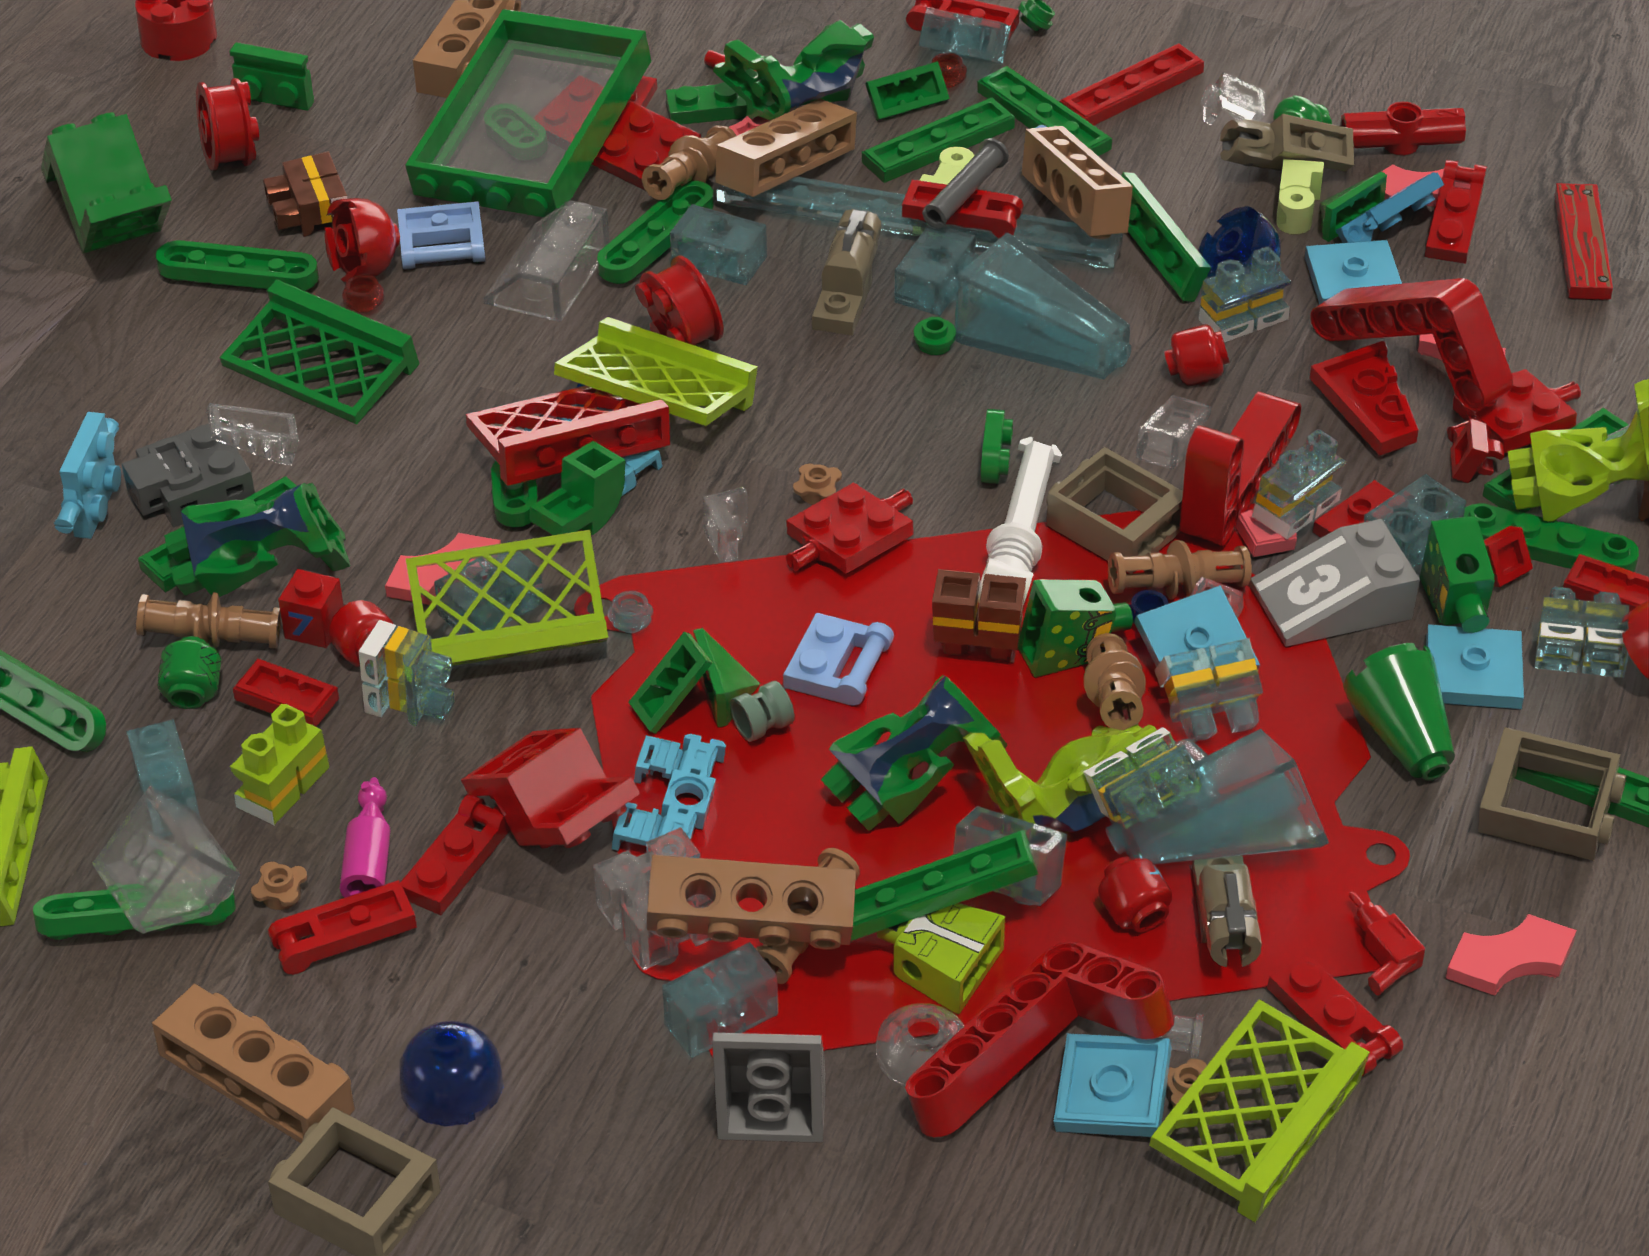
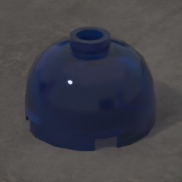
(1238, 237)
(450, 1073)

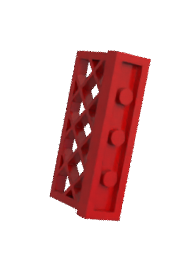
(540, 452)

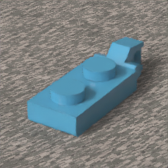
(1387, 212)

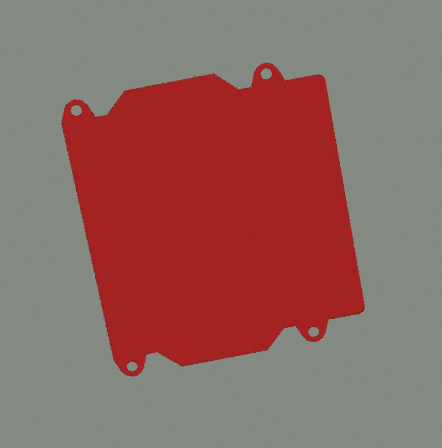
(780, 812)

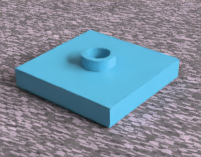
(1350, 266)
(1190, 625)
(1478, 666)
(1112, 1085)

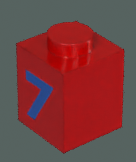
(309, 607)

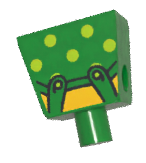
(1460, 589)
(1064, 620)

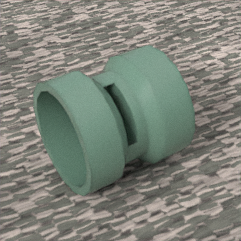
(762, 711)

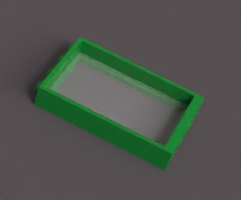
(529, 113)

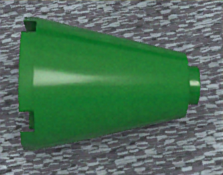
(1405, 707)

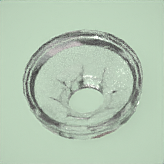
(899, 1051)

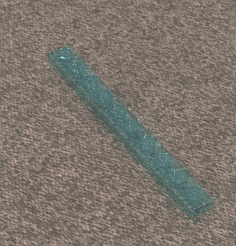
(830, 200)

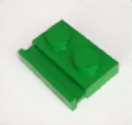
(274, 75)

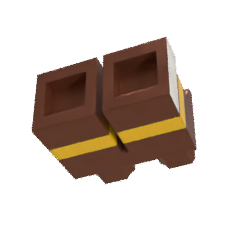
(304, 192)
(961, 623)

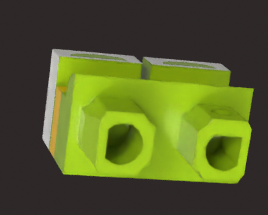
(279, 765)

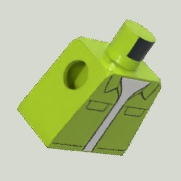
(947, 952)

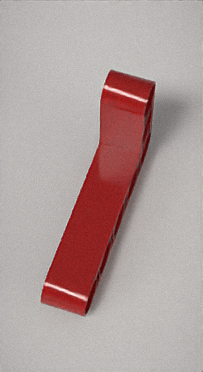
(1447, 309)
(1227, 468)
(1025, 1018)

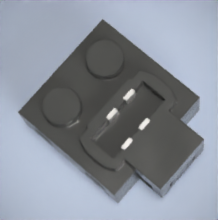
(186, 473)

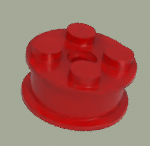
(225, 123)
(680, 303)

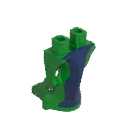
(821, 71)
(224, 547)
(915, 738)

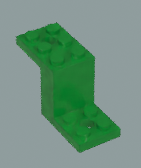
(104, 182)

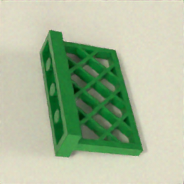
(338, 330)

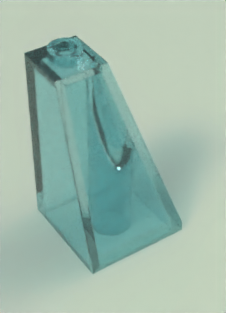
(1033, 312)
(1246, 805)

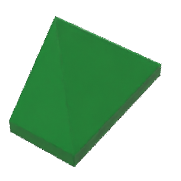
(907, 90)
(1351, 203)
(723, 679)
(670, 682)

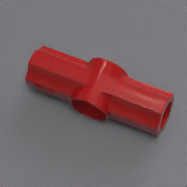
(1406, 127)

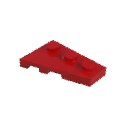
(1368, 396)

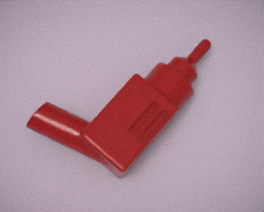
(1389, 943)

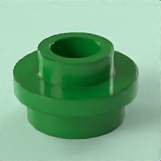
(1036, 14)
(934, 335)

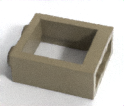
(1128, 482)
(1559, 759)
(392, 1213)

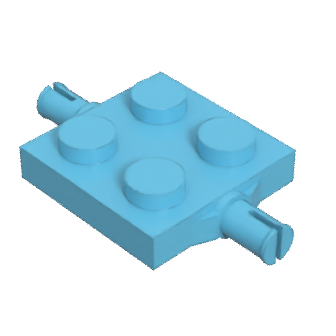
(88, 476)

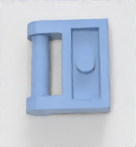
(440, 225)
(824, 653)

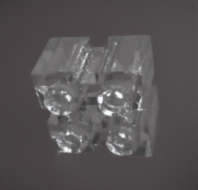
(624, 892)

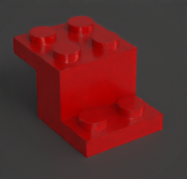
(551, 788)

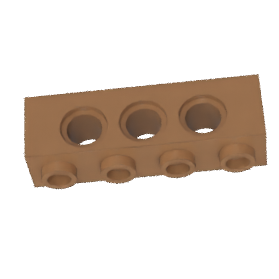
(455, 43)
(785, 147)
(1077, 181)
(774, 885)
(250, 1062)

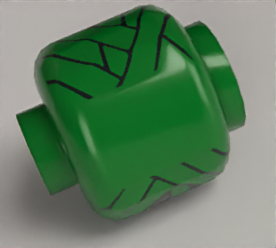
(189, 672)

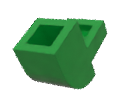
(588, 492)

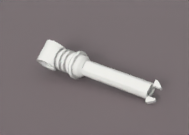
(1015, 545)

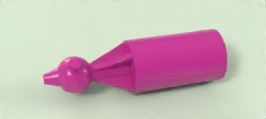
(366, 843)

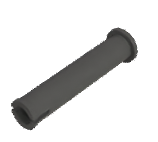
(991, 155)

